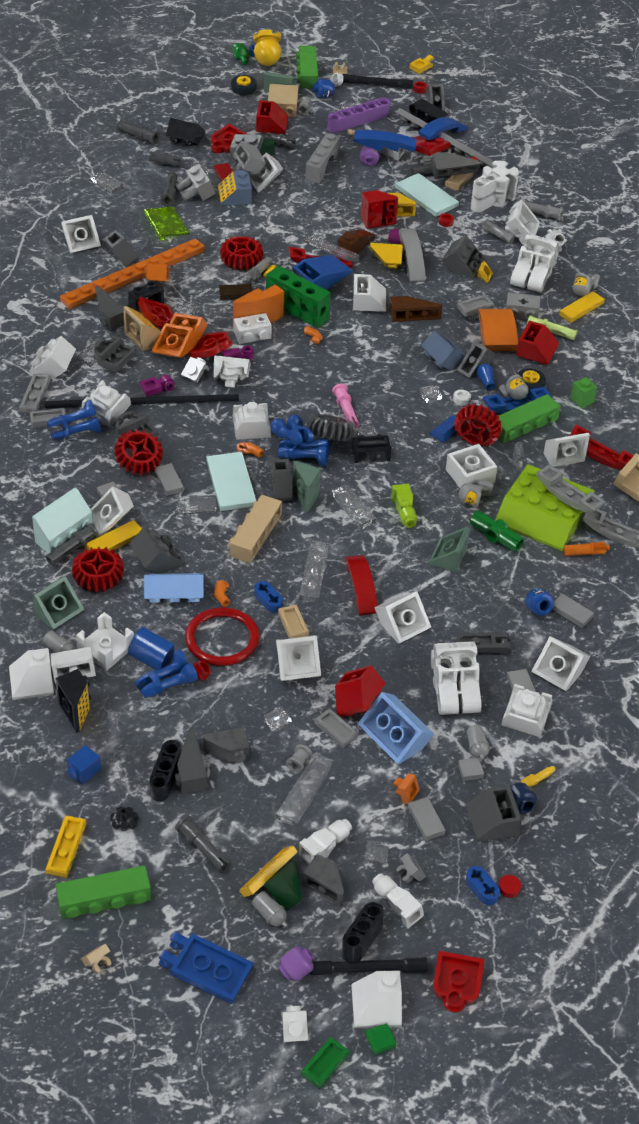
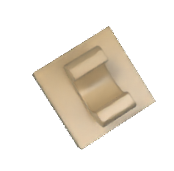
(340, 69)
(95, 956)

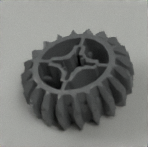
(331, 427)

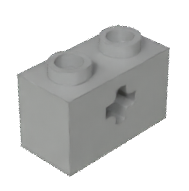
(523, 305)

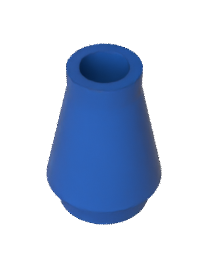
(486, 375)

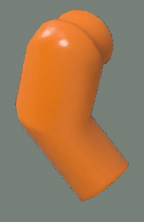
(315, 334)
(250, 448)
(219, 592)

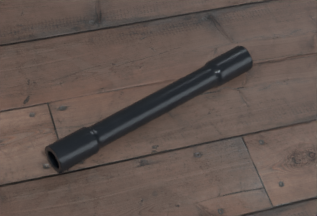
(402, 83)
(408, 964)

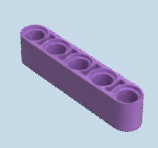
(358, 115)

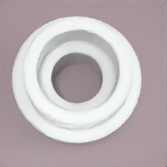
(337, 79)

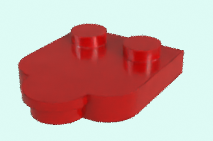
(223, 138)
(432, 146)
(155, 311)
(211, 344)
(457, 980)

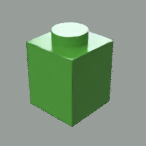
(583, 392)

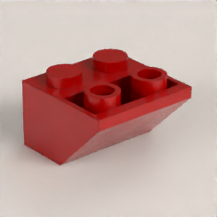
(271, 118)
(378, 209)
(537, 343)
(357, 690)

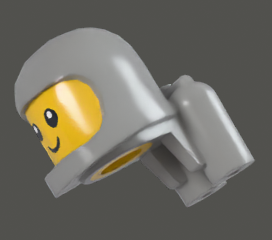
(584, 283)
(514, 388)
(471, 493)

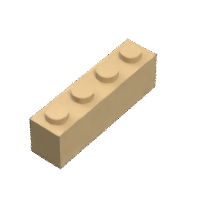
(255, 528)

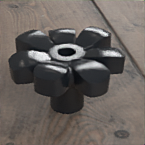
(124, 818)

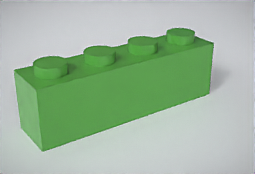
(306, 66)
(528, 417)
(103, 892)

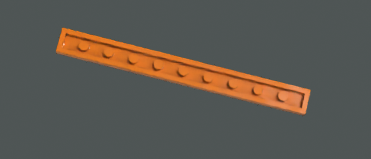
(131, 274)

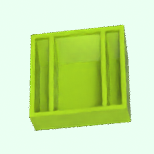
(538, 513)

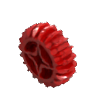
(241, 252)
(479, 420)
(140, 460)
(97, 569)

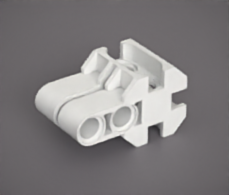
(494, 186)
(535, 263)
(448, 680)

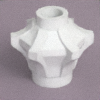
(557, 236)

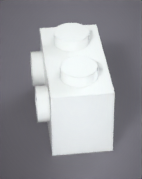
(252, 328)
(71, 660)

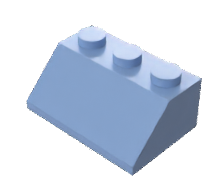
(173, 587)
(395, 728)

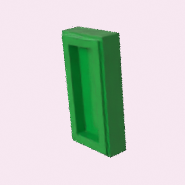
(325, 1062)

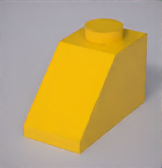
(406, 206)
(388, 254)

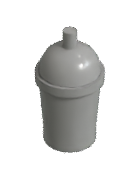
(57, 642)
(477, 742)
(270, 910)

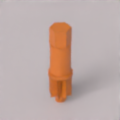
(586, 549)

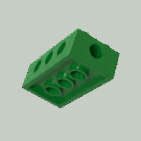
(301, 296)

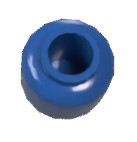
(324, 88)
(539, 601)

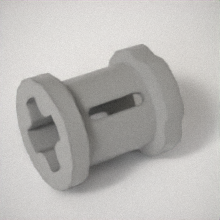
(304, 105)
(299, 758)

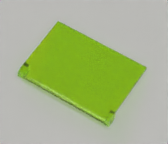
(165, 222)

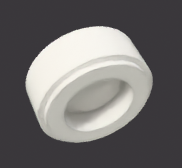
(461, 397)

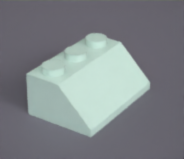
(61, 520)

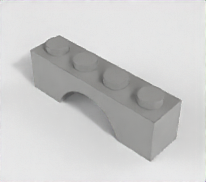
(316, 165)

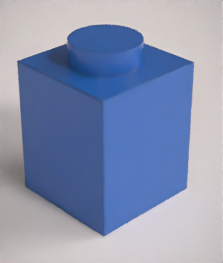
(83, 764)

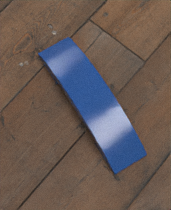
(436, 126)
(504, 405)

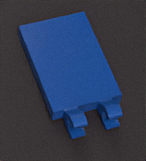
(206, 966)

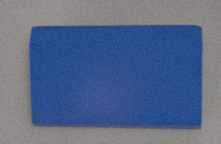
(445, 429)

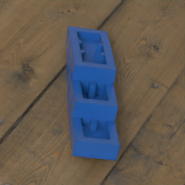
(380, 139)

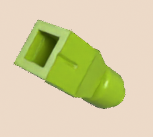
(403, 498)

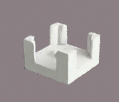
(106, 643)

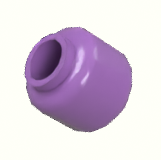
(370, 155)
(296, 963)

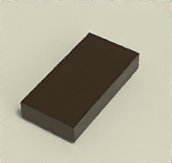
(232, 292)

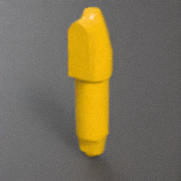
(532, 780)

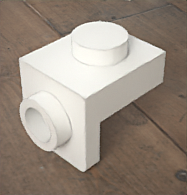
(194, 369)
(294, 1024)

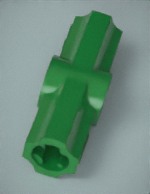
(497, 531)

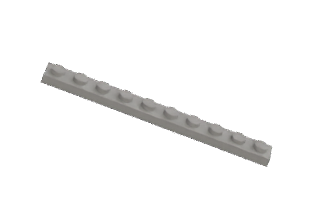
(459, 147)

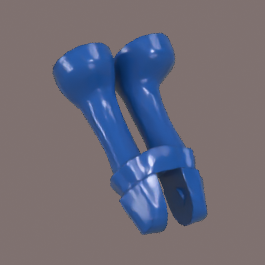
(91, 424)
(293, 430)
(316, 449)
(151, 683)

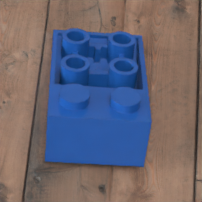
(322, 270)

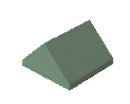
(274, 78)
(306, 484)
(451, 550)
(56, 603)

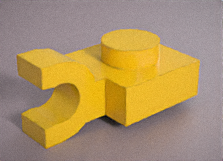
(421, 65)

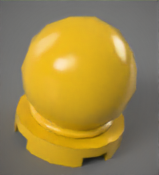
(267, 47)

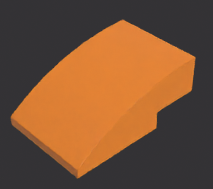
(259, 302)
(498, 329)
(179, 335)

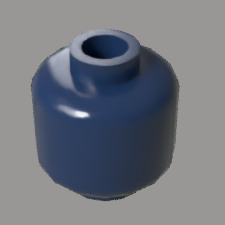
(524, 797)

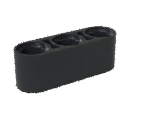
(426, 111)
(164, 770)
(362, 932)

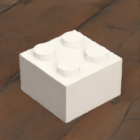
(471, 466)

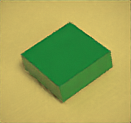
(380, 1039)

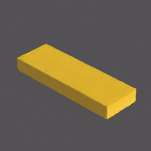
(581, 307)
(116, 537)
(66, 846)
(268, 871)

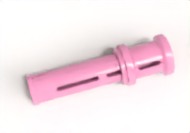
(344, 401)

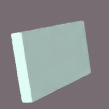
(427, 194)
(231, 481)

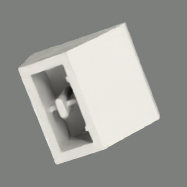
(368, 294)
(53, 358)

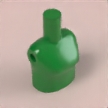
(240, 52)

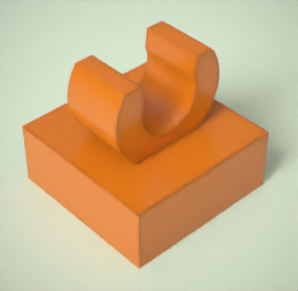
(407, 788)

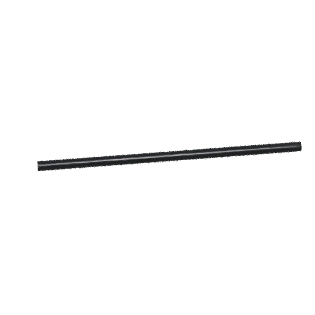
(153, 400)

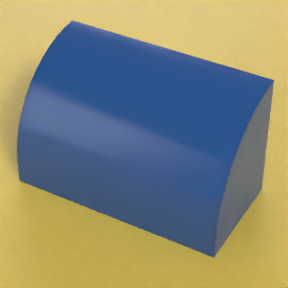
(151, 649)

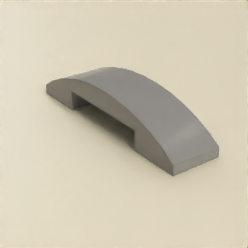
(413, 255)
(570, 495)
(612, 529)

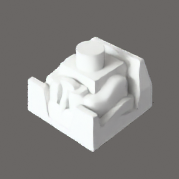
(521, 221)
(231, 369)
(108, 404)
(251, 421)
(298, 657)
(527, 711)

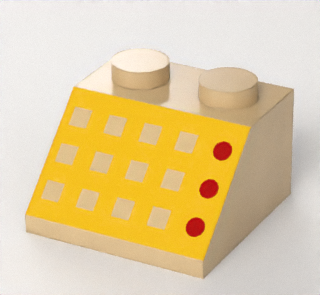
(140, 329)

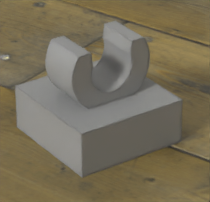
(412, 867)

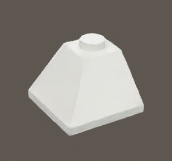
(267, 174)
(80, 234)
(566, 449)
(110, 509)
(403, 616)
(560, 663)
(31, 675)
(377, 1000)

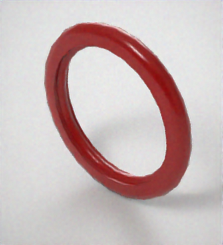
(224, 660)

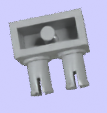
(249, 158)
(200, 184)

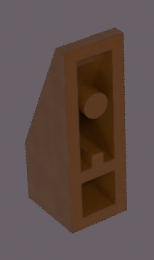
(355, 240)
(413, 309)

